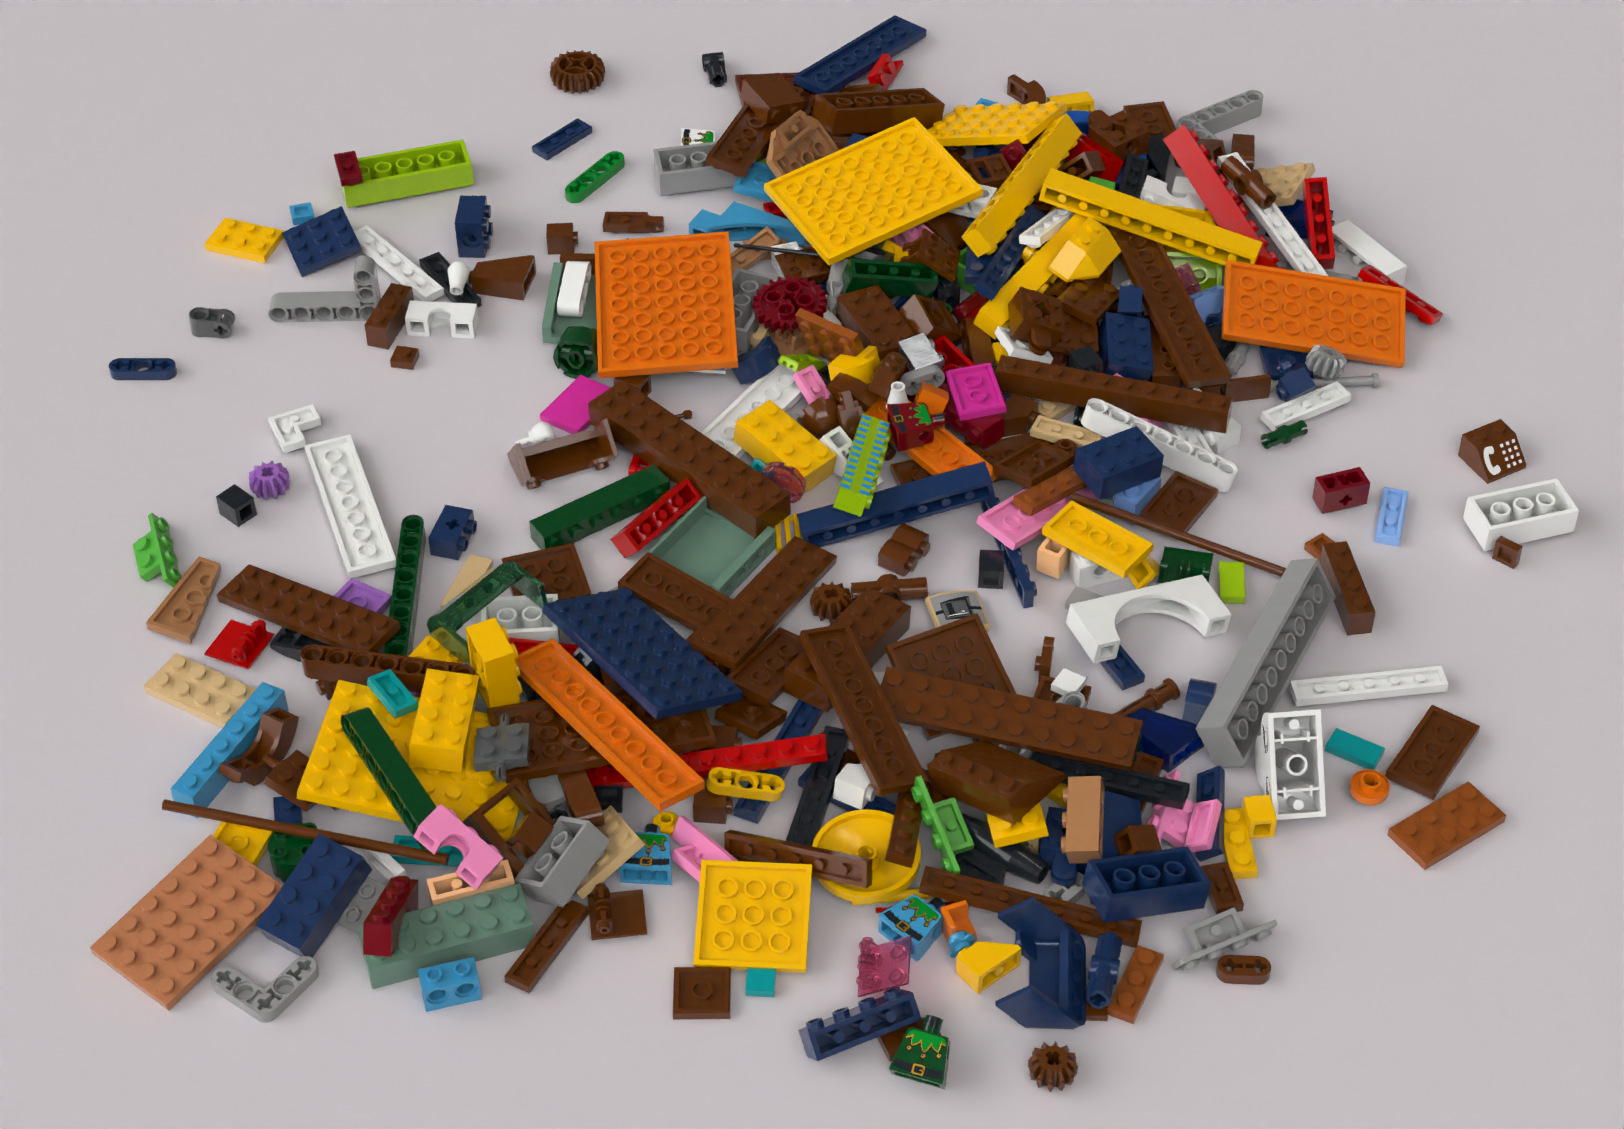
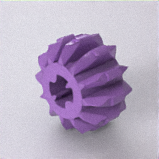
(269, 480)

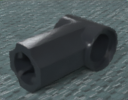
(715, 67)

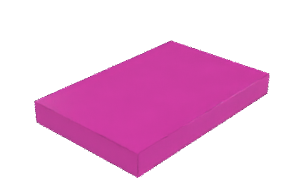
(975, 391)
(571, 408)

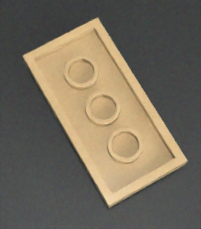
(198, 690)

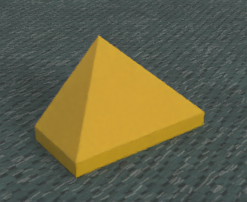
(1144, 572)

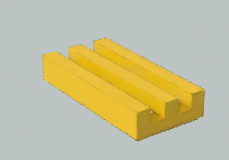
(786, 521)

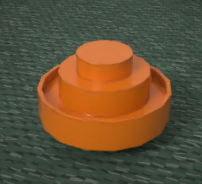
(1369, 787)

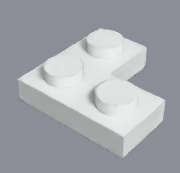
(288, 427)

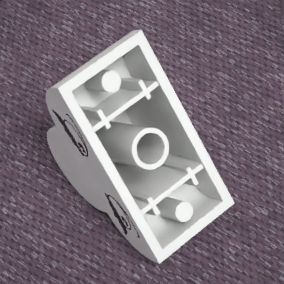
(1291, 763)

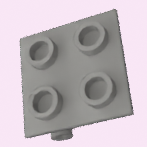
(361, 904)

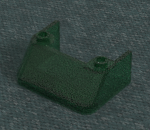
(474, 598)

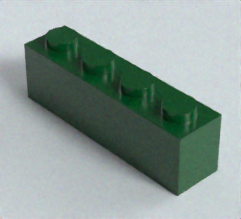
(893, 277)

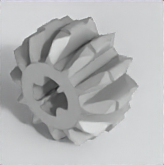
(1325, 362)

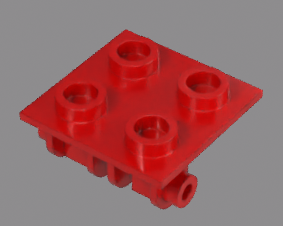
(240, 643)

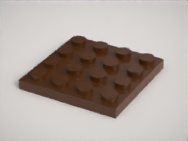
(955, 653)

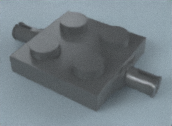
(502, 747)

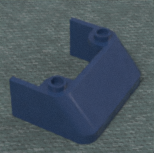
(1055, 969)

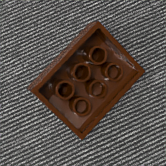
(992, 779)

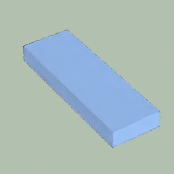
(1391, 516)

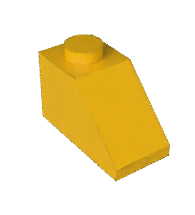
(987, 963)

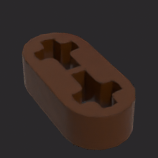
(1243, 969)

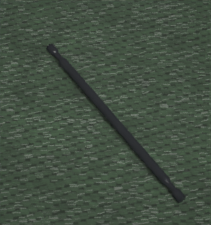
(780, 250)

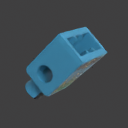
(651, 862)
(914, 919)

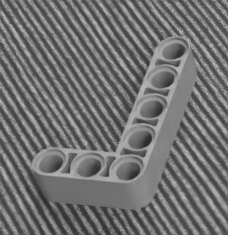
(1224, 114)
(331, 305)

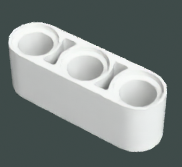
(574, 289)

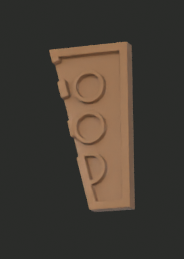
(186, 603)

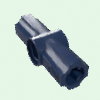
(1103, 970)

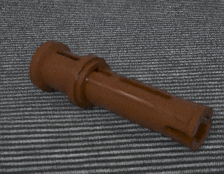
(1153, 698)

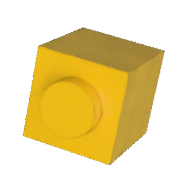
(1259, 816)

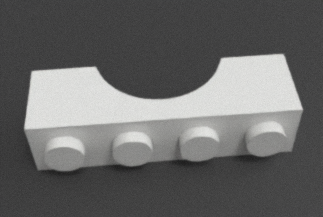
(854, 786)

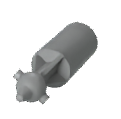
(835, 283)

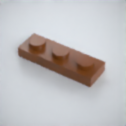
(1135, 984)

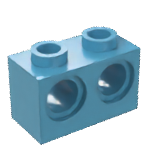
(449, 984)

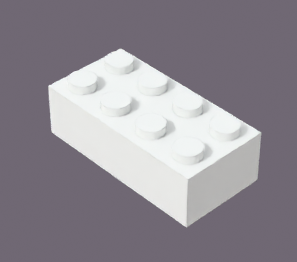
(1521, 513)

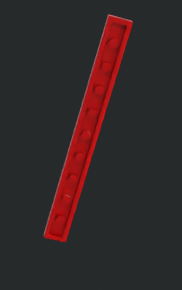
(742, 757)

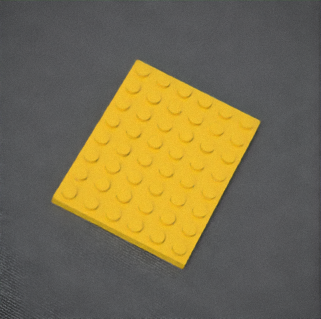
(872, 190)
(342, 780)

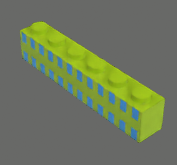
(863, 466)

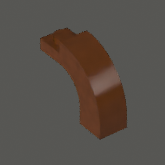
(1024, 91)
(273, 737)

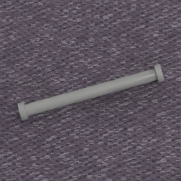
(1344, 381)

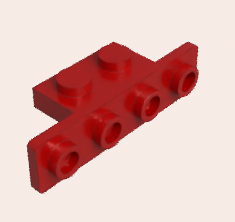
(885, 71)

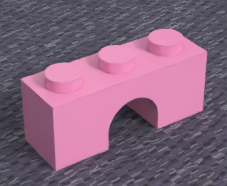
(445, 829)

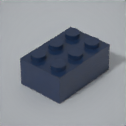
(1126, 346)
(1118, 462)

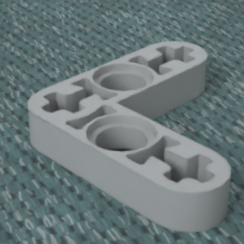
(263, 997)

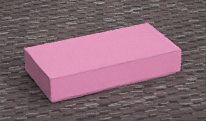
(1203, 825)

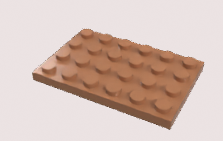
(188, 922)

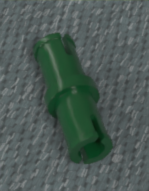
(1284, 434)

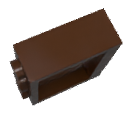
(526, 803)

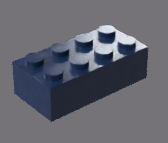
(1146, 884)
(314, 897)

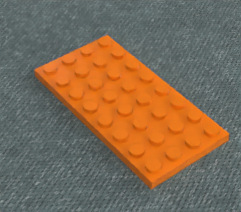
(1311, 309)

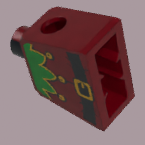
(912, 424)

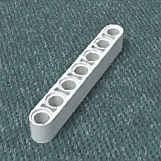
(1177, 452)

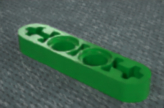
(578, 190)

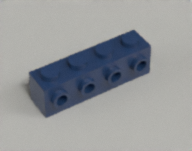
(860, 1024)

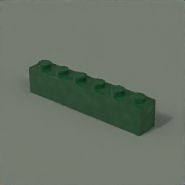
(599, 509)

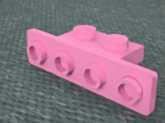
(1170, 822)
(695, 847)

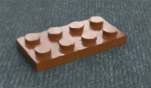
(1446, 825)

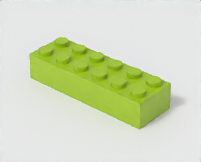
(411, 173)

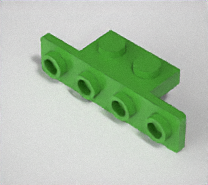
(156, 553)
(947, 826)

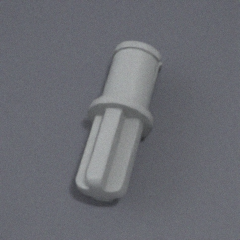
(1237, 357)

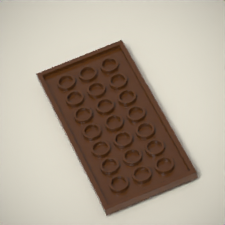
(561, 749)

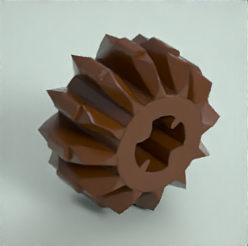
(830, 601)
(1052, 1066)

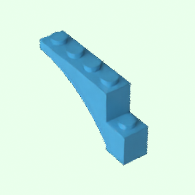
(744, 223)

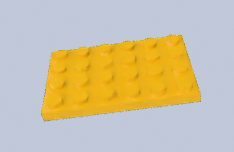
(995, 123)

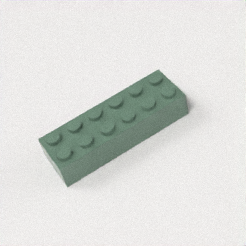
(454, 931)

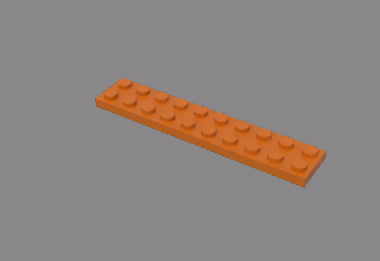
(608, 725)

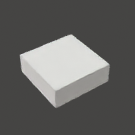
(1067, 682)

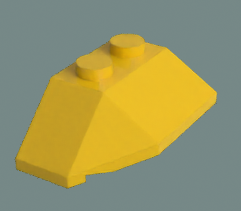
(1086, 253)

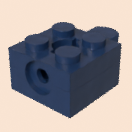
(473, 226)
(1062, 871)

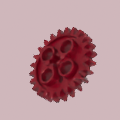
(781, 300)

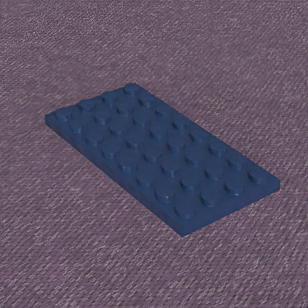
(642, 653)

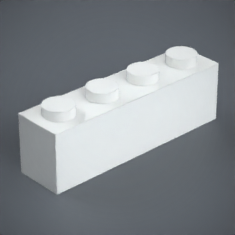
(1361, 250)

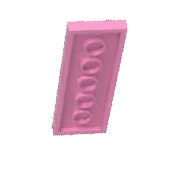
(1015, 526)

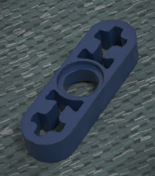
(121, 369)

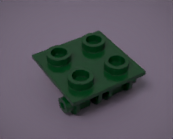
(1184, 563)

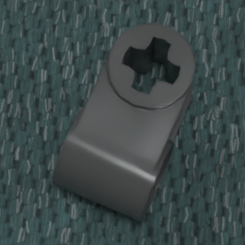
(208, 322)

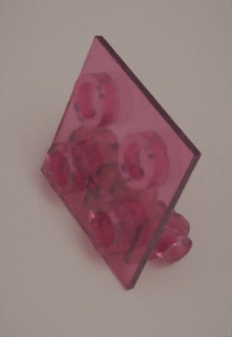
(883, 965)

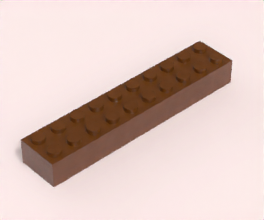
(684, 453)

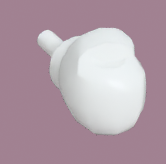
(539, 433)

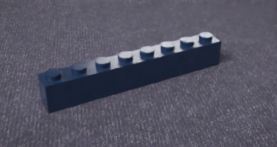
(900, 505)

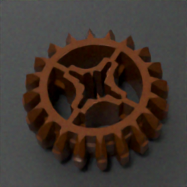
(577, 71)

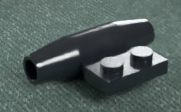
(992, 863)

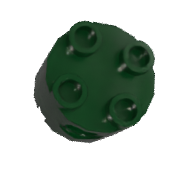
(577, 351)
(287, 851)

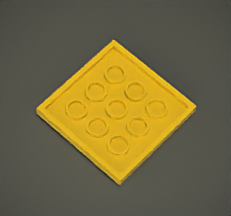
(753, 915)

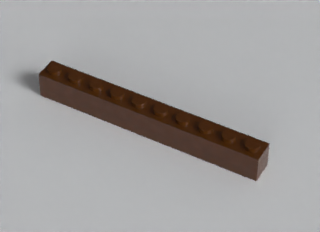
(1134, 396)

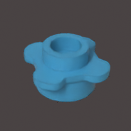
(959, 941)

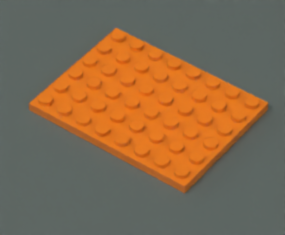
(664, 305)

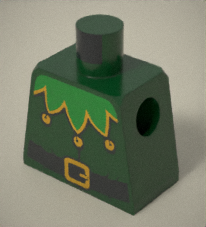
(923, 1054)

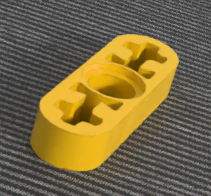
(736, 790)

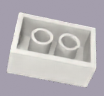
(522, 618)

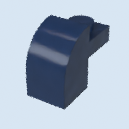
(757, 362)
(1198, 699)

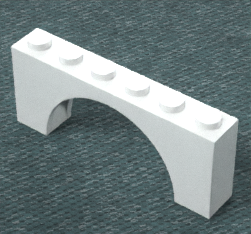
(1186, 599)

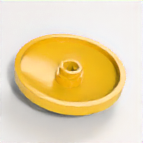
(866, 835)

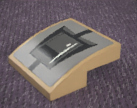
(954, 606)

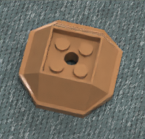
(798, 143)

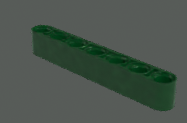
(388, 768)

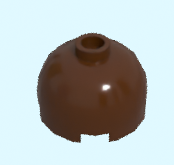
(820, 416)

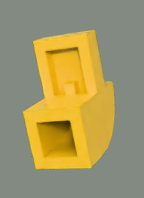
(860, 367)

